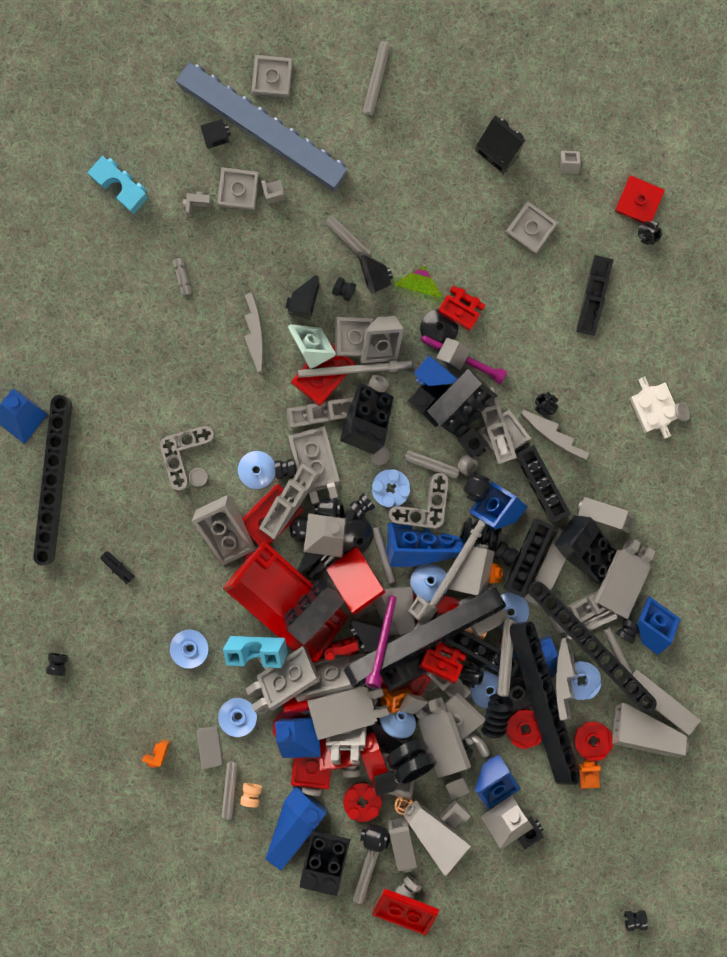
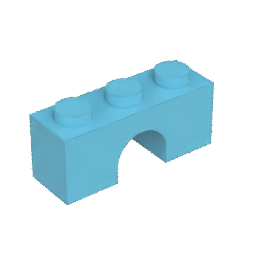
(106, 173)
(241, 649)

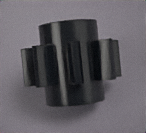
(649, 232)
(546, 404)
(471, 675)

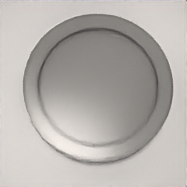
(682, 411)
(380, 457)
(198, 477)
(311, 791)

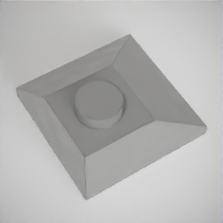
(382, 340)
(325, 535)
(506, 822)

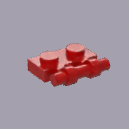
(459, 312)
(343, 647)
(441, 665)

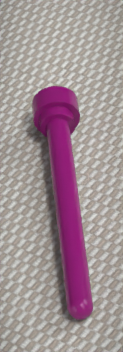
(497, 374)
(374, 678)

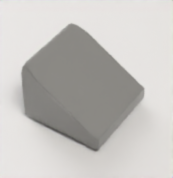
(570, 162)
(422, 610)
(412, 703)
(456, 787)

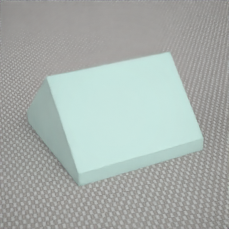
(312, 344)

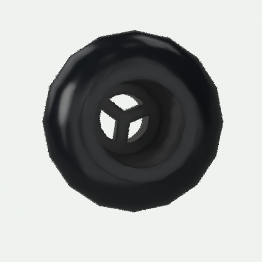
(477, 487)
(330, 507)
(298, 529)
(375, 838)

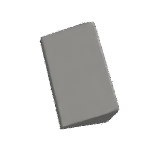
(209, 747)

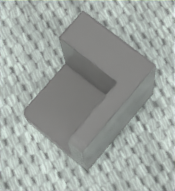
(273, 191)
(453, 353)
(455, 814)

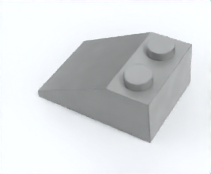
(223, 530)

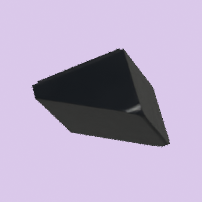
(384, 783)

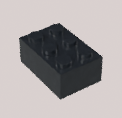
(462, 403)
(312, 610)

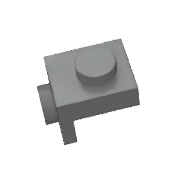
(197, 199)

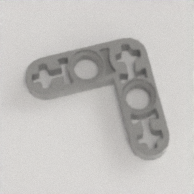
(179, 446)
(425, 514)

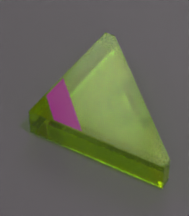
(420, 282)

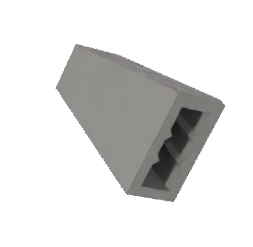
(645, 733)
(439, 838)

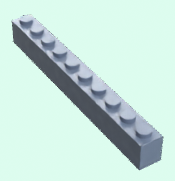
(262, 127)

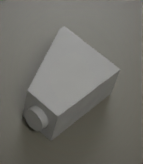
(607, 514)
(474, 571)
(402, 620)
(402, 845)

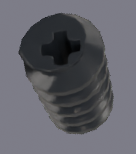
(488, 534)
(497, 716)

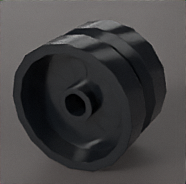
(411, 761)

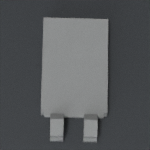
(315, 450)
(625, 578)
(331, 677)
(283, 683)
(345, 711)
(442, 738)
(349, 741)

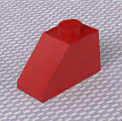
(373, 757)

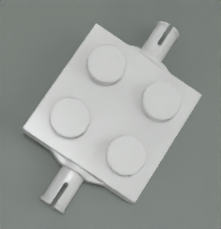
(654, 407)

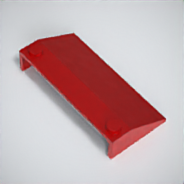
(269, 588)

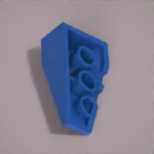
(413, 548)
(297, 820)

